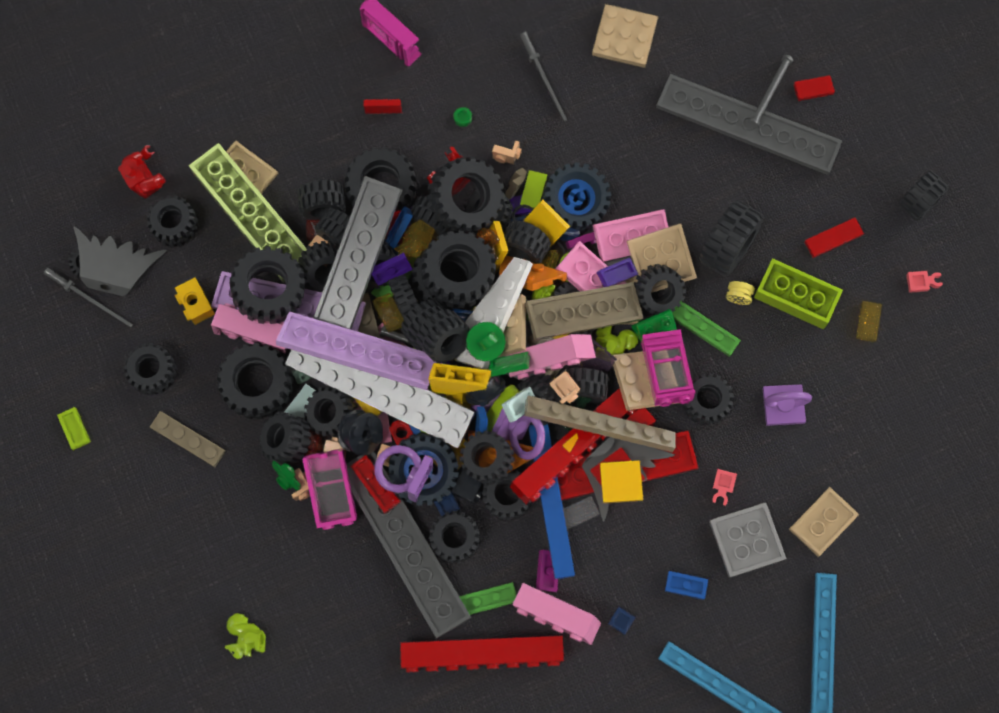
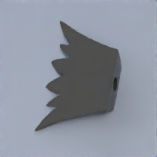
(111, 268)
(635, 453)

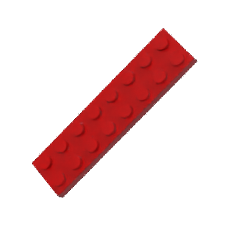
(577, 484)

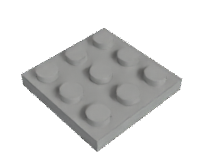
(747, 540)

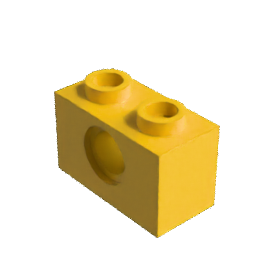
(192, 290)

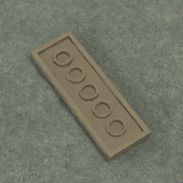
(583, 310)

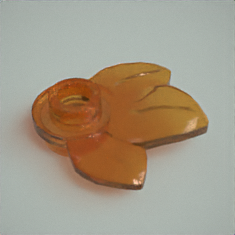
(490, 238)

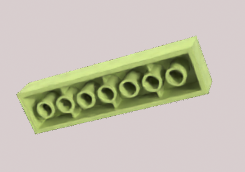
(244, 203)

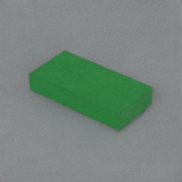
(509, 364)

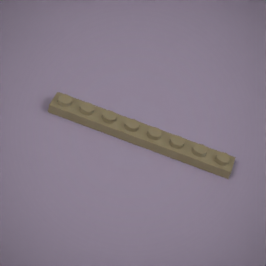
(599, 423)

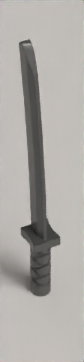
(534, 57)
(69, 285)

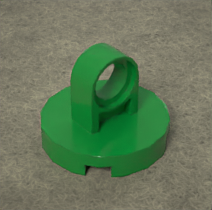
(485, 341)

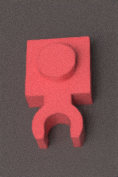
(921, 281)
(724, 483)

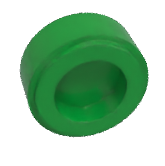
(462, 117)

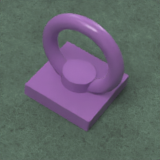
(785, 404)
(516, 430)
(416, 477)

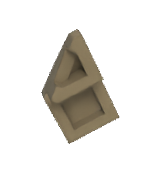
(515, 182)

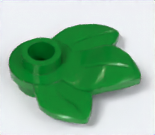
(286, 476)

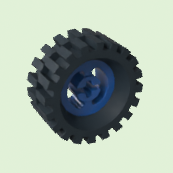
(584, 183)
(440, 481)

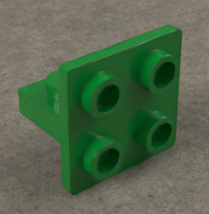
(655, 324)

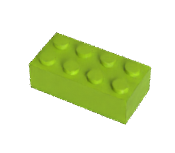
(798, 294)

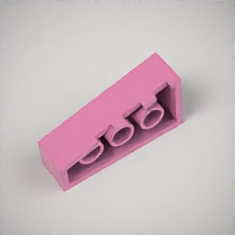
(236, 325)
(556, 354)
(557, 613)

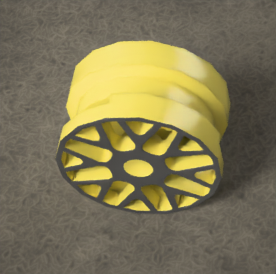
(740, 293)

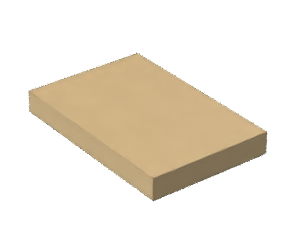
(252, 166)
(824, 521)

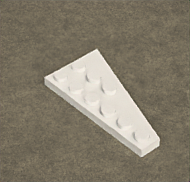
(498, 304)

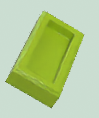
(533, 189)
(74, 428)

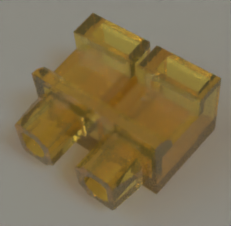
(415, 239)

